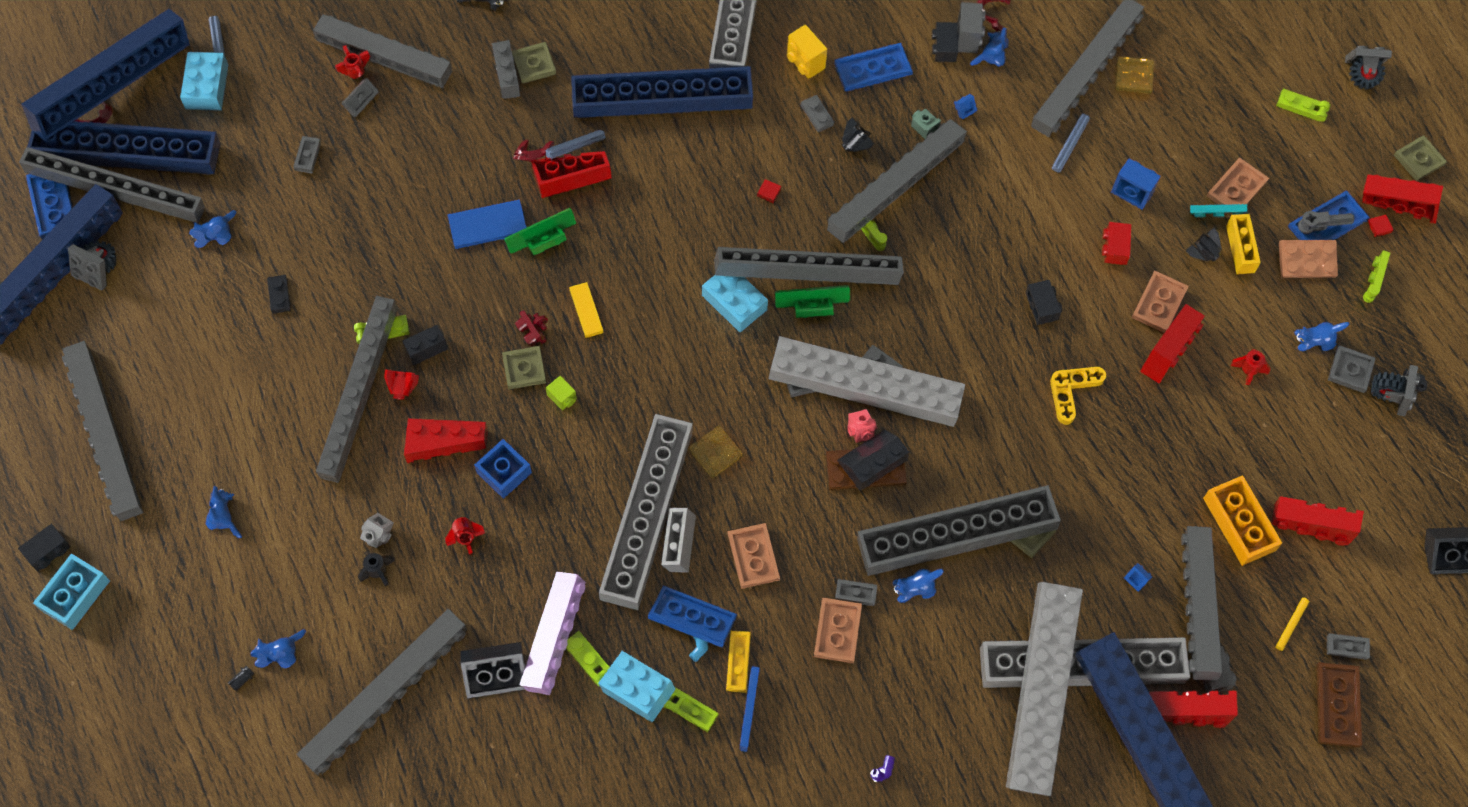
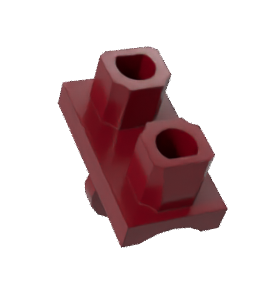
(527, 321)

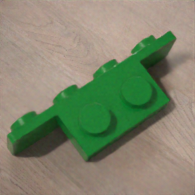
(542, 234)
(812, 301)

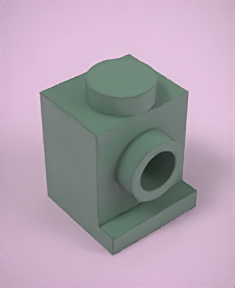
(925, 122)

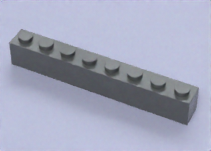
(383, 50)
(1202, 604)

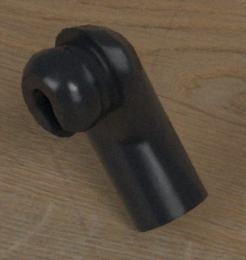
(1422, 385)

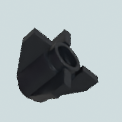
(855, 137)
(1207, 247)
(375, 566)

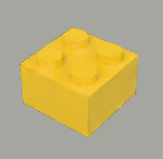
(806, 52)

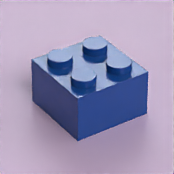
(1135, 183)
(503, 468)

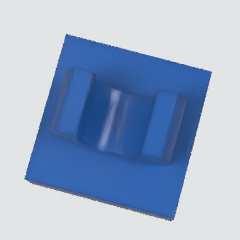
(966, 106)
(1138, 577)

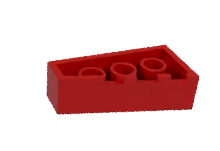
(570, 172)
(1403, 196)
(1173, 343)
(443, 437)
(1317, 520)
(1196, 708)

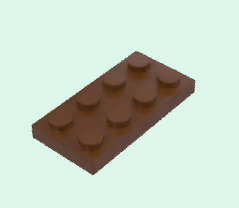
(840, 480)
(1339, 705)

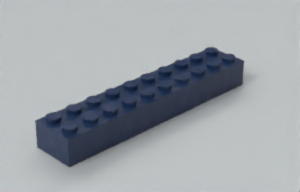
(105, 74)
(662, 92)
(133, 147)
(50, 258)
(1140, 724)

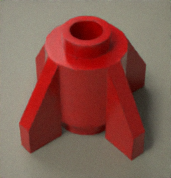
(353, 64)
(1252, 364)
(400, 383)
(464, 532)

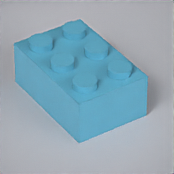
(204, 81)
(735, 299)
(71, 591)
(637, 686)

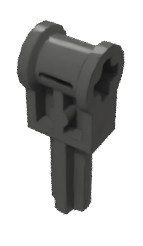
(1319, 221)

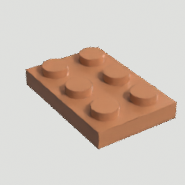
(1238, 184)
(1308, 259)
(1160, 302)
(753, 555)
(837, 630)

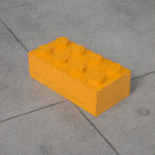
(1242, 520)

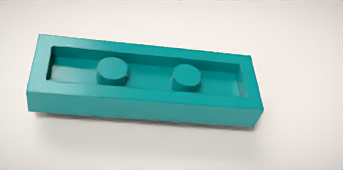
(1217, 210)

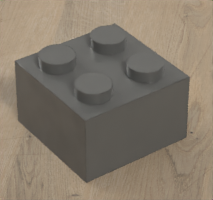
(970, 27)

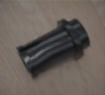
(241, 678)

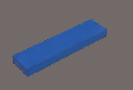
(749, 709)

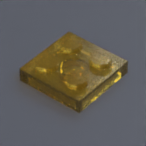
(1134, 75)
(715, 451)

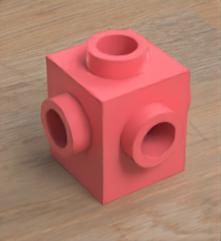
(861, 426)

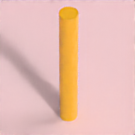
(1292, 624)

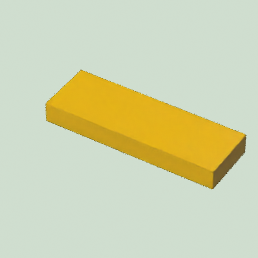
(586, 310)
(738, 661)

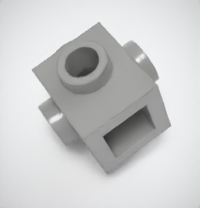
(376, 530)

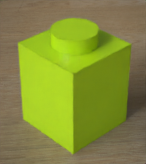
(561, 393)

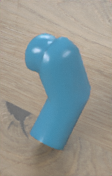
(701, 648)

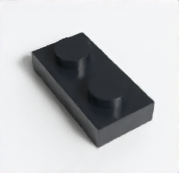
(279, 294)

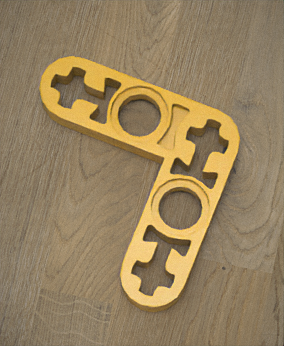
(1065, 388)

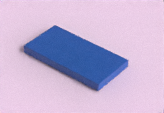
(873, 67)
(49, 201)
(1341, 204)
(486, 224)
(692, 616)

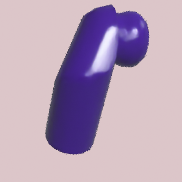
(885, 771)

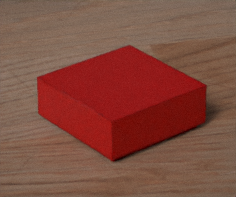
(769, 191)
(1380, 225)

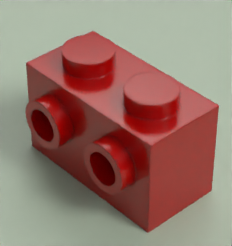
(1117, 243)

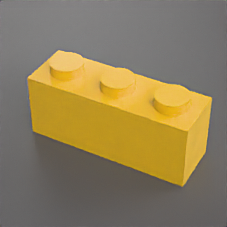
(1243, 244)

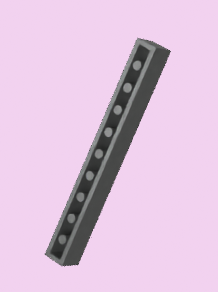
(1087, 67)
(896, 180)
(120, 186)
(808, 265)
(357, 389)
(102, 431)
(382, 692)

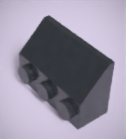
(874, 459)
(1447, 550)
(493, 669)

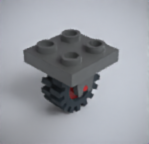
(1367, 65)
(91, 263)
(1397, 388)

